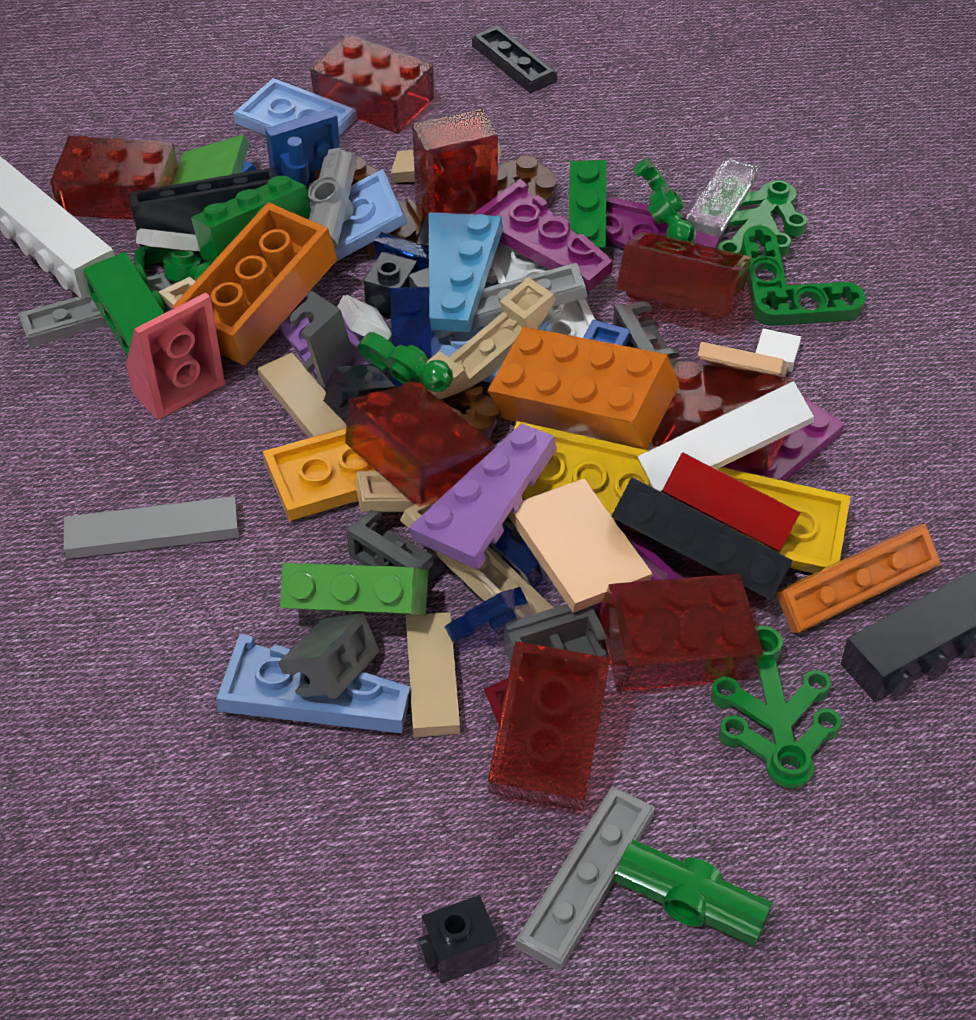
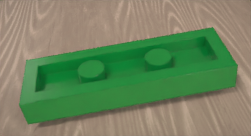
(589, 200)

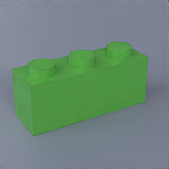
(354, 588)

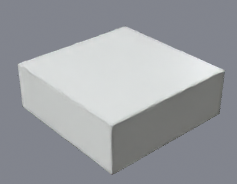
(780, 346)

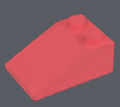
(175, 358)

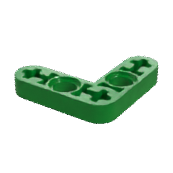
(778, 292)

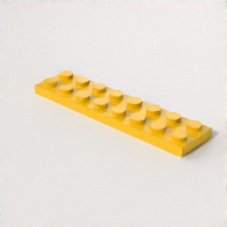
(608, 467)

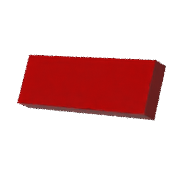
(730, 502)

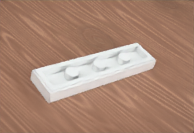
(732, 434)

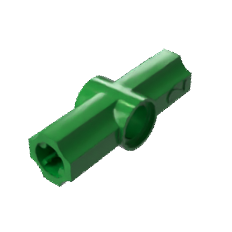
(693, 892)

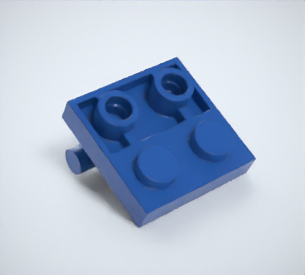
(301, 144)

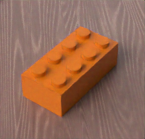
(262, 278)
(584, 387)

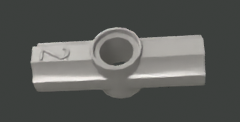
(332, 191)

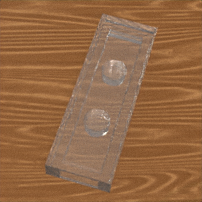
(722, 197)

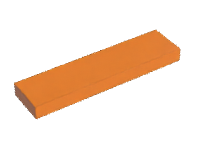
(857, 578)

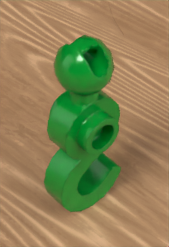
(665, 202)
(176, 263)
(405, 363)

